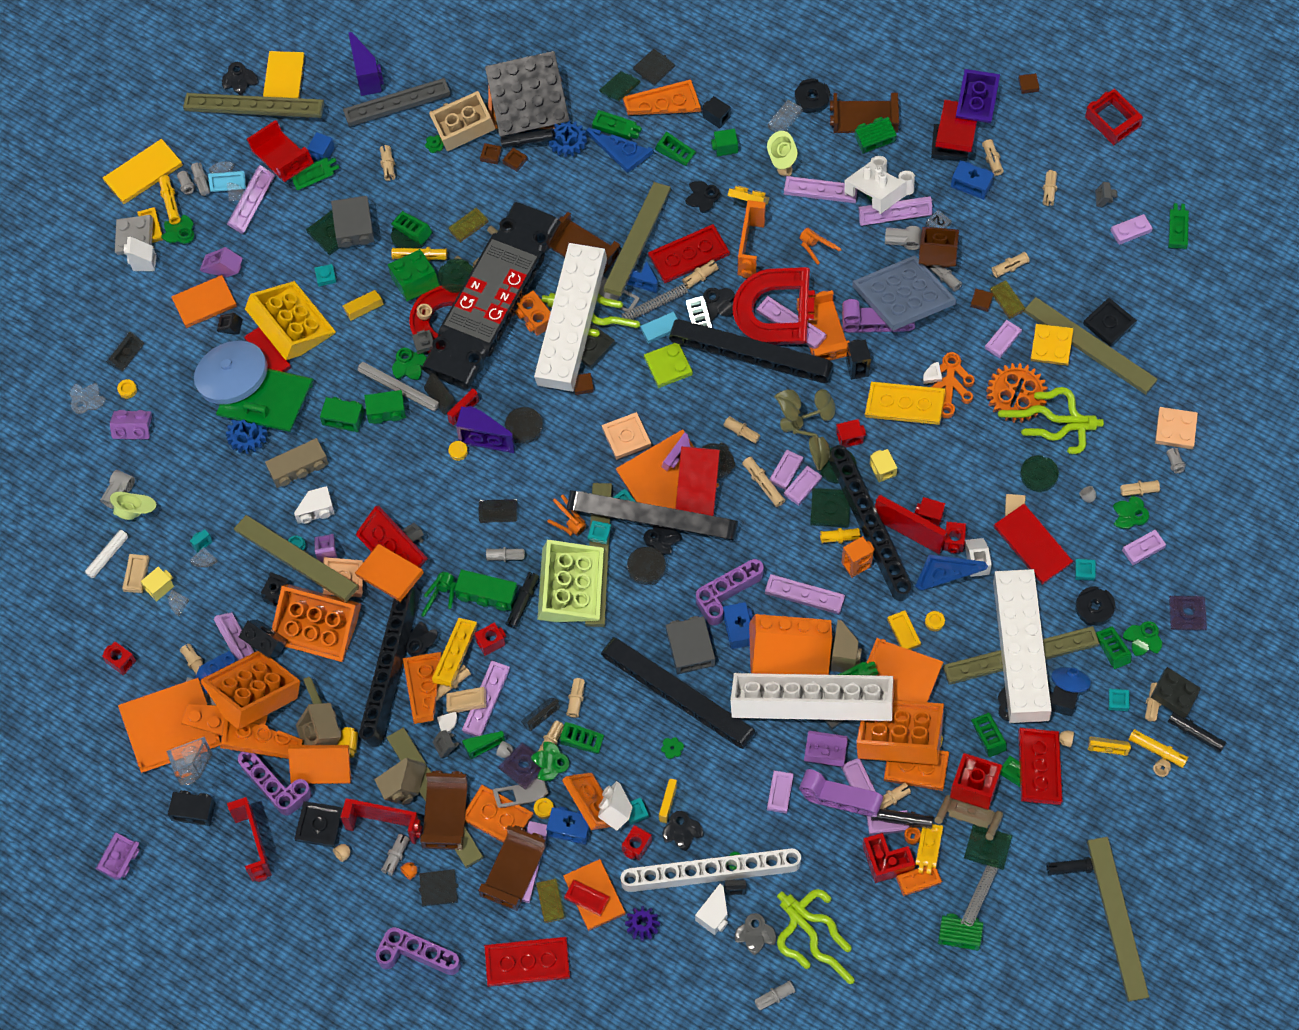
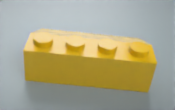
(288, 319)

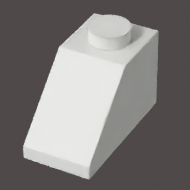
(713, 912)

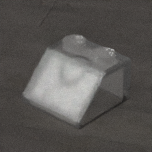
(190, 760)

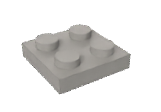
(136, 227)

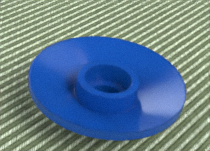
(1071, 679)

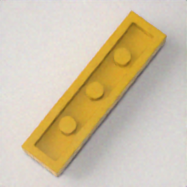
(454, 652)

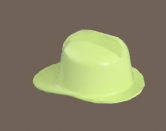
(782, 149)
(131, 505)

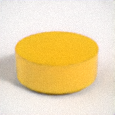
(127, 389)
(458, 450)
(934, 621)
(543, 808)

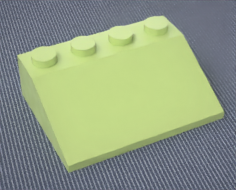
(570, 582)

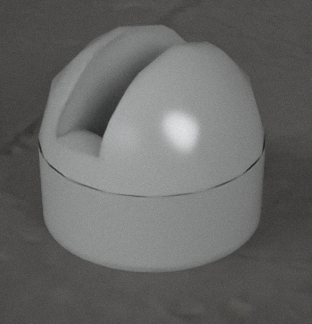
(1088, 494)
(504, 750)

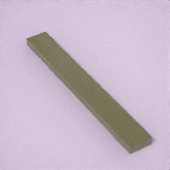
(253, 105)
(637, 239)
(1093, 347)
(603, 489)
(296, 558)
(992, 662)
(404, 749)
(1117, 919)

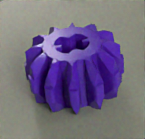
(646, 917)

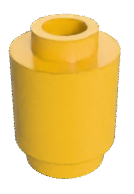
(349, 737)

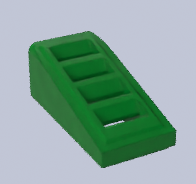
(672, 141)
(420, 235)
(1119, 657)
(564, 740)
(478, 745)
(995, 745)

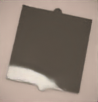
(654, 67)
(438, 887)

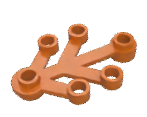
(951, 382)

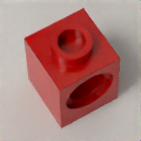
(850, 433)
(930, 510)
(954, 530)
(490, 646)
(121, 665)
(638, 835)

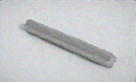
(395, 385)

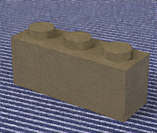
(296, 463)

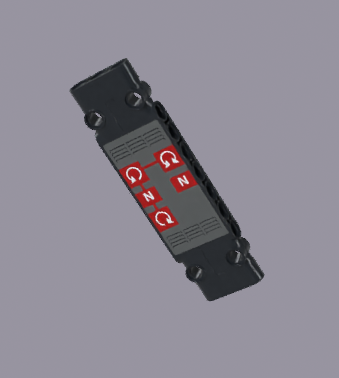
(491, 295)

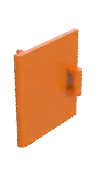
(647, 478)
(911, 671)
(157, 725)

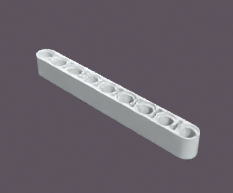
(702, 876)

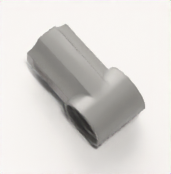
(908, 237)
(118, 482)

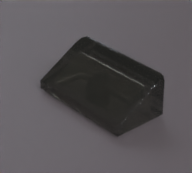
(125, 351)
(437, 391)
(497, 510)
(540, 714)

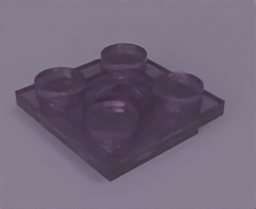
(1180, 620)
(521, 776)

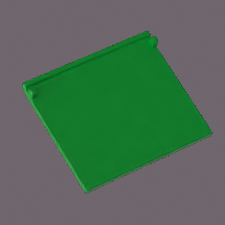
(273, 403)

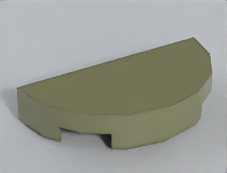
(312, 691)

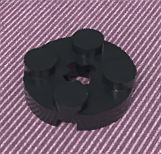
(817, 88)
(1098, 596)

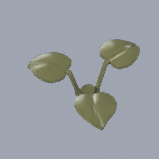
(790, 405)

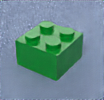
(413, 275)

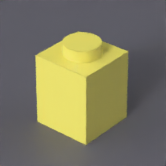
(157, 583)

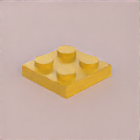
(742, 193)
(1052, 344)

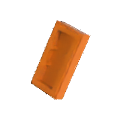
(913, 881)

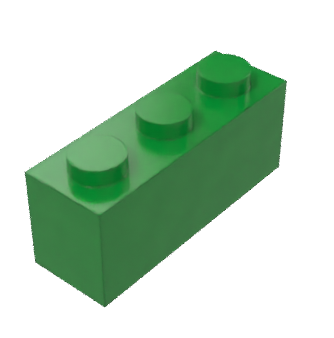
(486, 590)

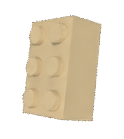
(462, 121)

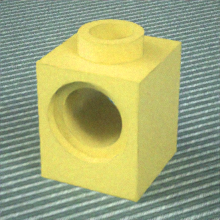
(883, 465)

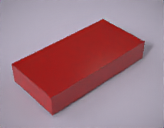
(469, 399)
(587, 897)

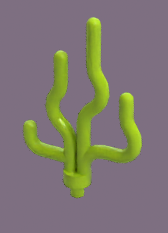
(600, 321)
(1076, 420)
(798, 914)

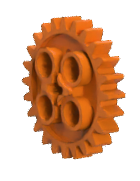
(1000, 386)

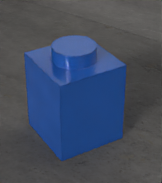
(320, 147)

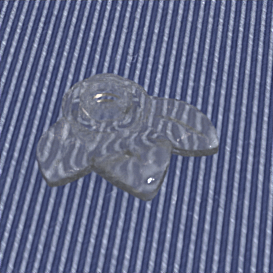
(87, 396)

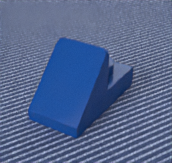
(644, 280)

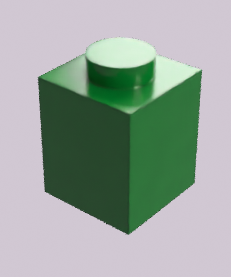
(725, 142)

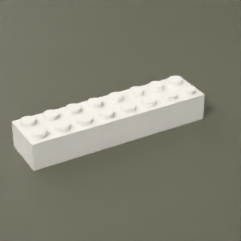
(570, 317)
(1021, 646)
(812, 696)

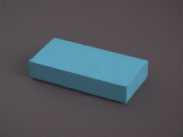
(219, 181)
(658, 328)

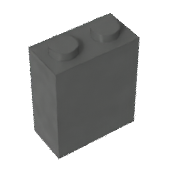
(352, 221)
(690, 644)

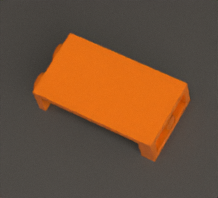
(753, 217)
(827, 321)

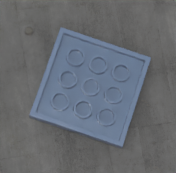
(904, 293)

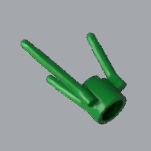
(444, 582)

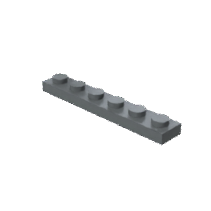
(396, 102)

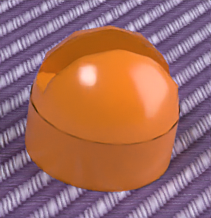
(908, 832)
(409, 870)

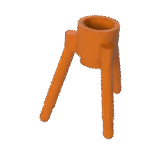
(811, 238)
(575, 524)

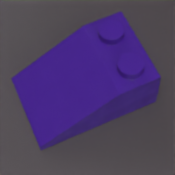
(367, 72)
(978, 95)
(482, 431)

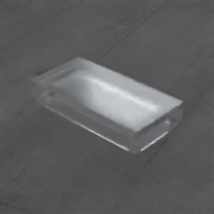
(785, 116)

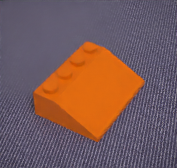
(315, 621)
(789, 645)
(251, 688)
(909, 737)

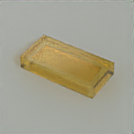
(468, 225)
(1007, 299)
(550, 900)

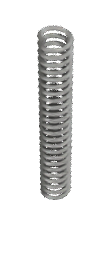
(684, 290)
(980, 895)

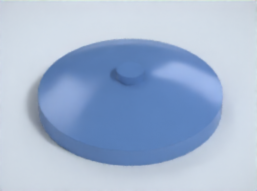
(230, 372)

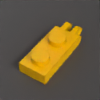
(929, 848)

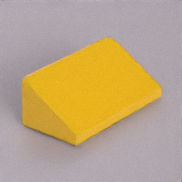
(363, 305)
(1109, 746)

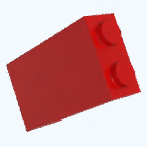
(279, 152)
(355, 808)
(240, 811)

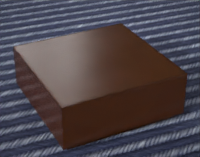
(1028, 83)
(491, 153)
(515, 159)
(981, 300)
(583, 384)

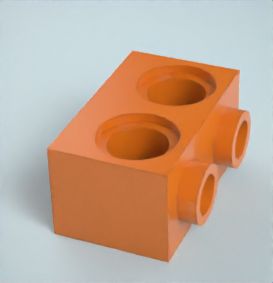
(537, 312)
(857, 556)

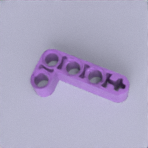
(865, 319)
(732, 588)
(269, 780)
(838, 795)
(419, 954)

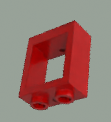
(1121, 104)

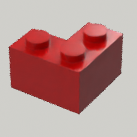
(886, 863)

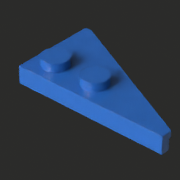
(623, 152)
(946, 569)

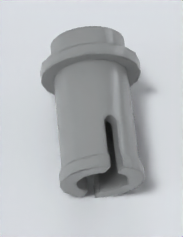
(187, 186)
(1177, 464)

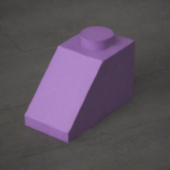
(221, 262)

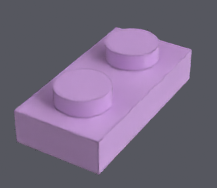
(1131, 229)
(1144, 547)

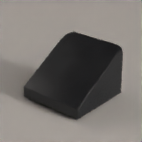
(229, 324)
(735, 887)

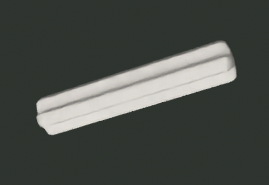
(106, 553)

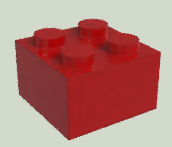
(975, 781)

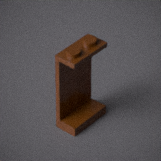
(850, 114)
(570, 232)
(445, 810)
(513, 868)

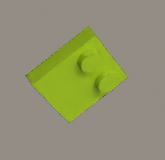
(668, 365)

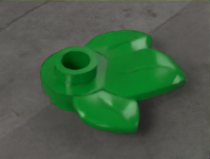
(179, 232)
(409, 366)
(1127, 513)
(1141, 640)
(547, 761)

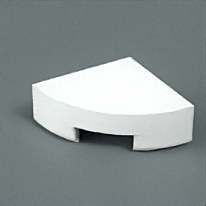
(932, 374)
(447, 721)

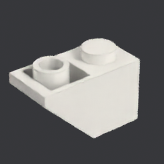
(140, 255)
(314, 506)
(978, 550)
(615, 806)

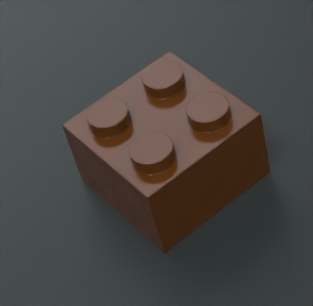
(938, 246)

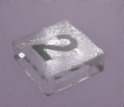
(938, 220)

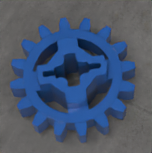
(575, 141)
(240, 440)

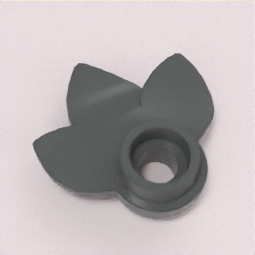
(756, 936)

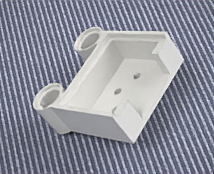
(880, 185)

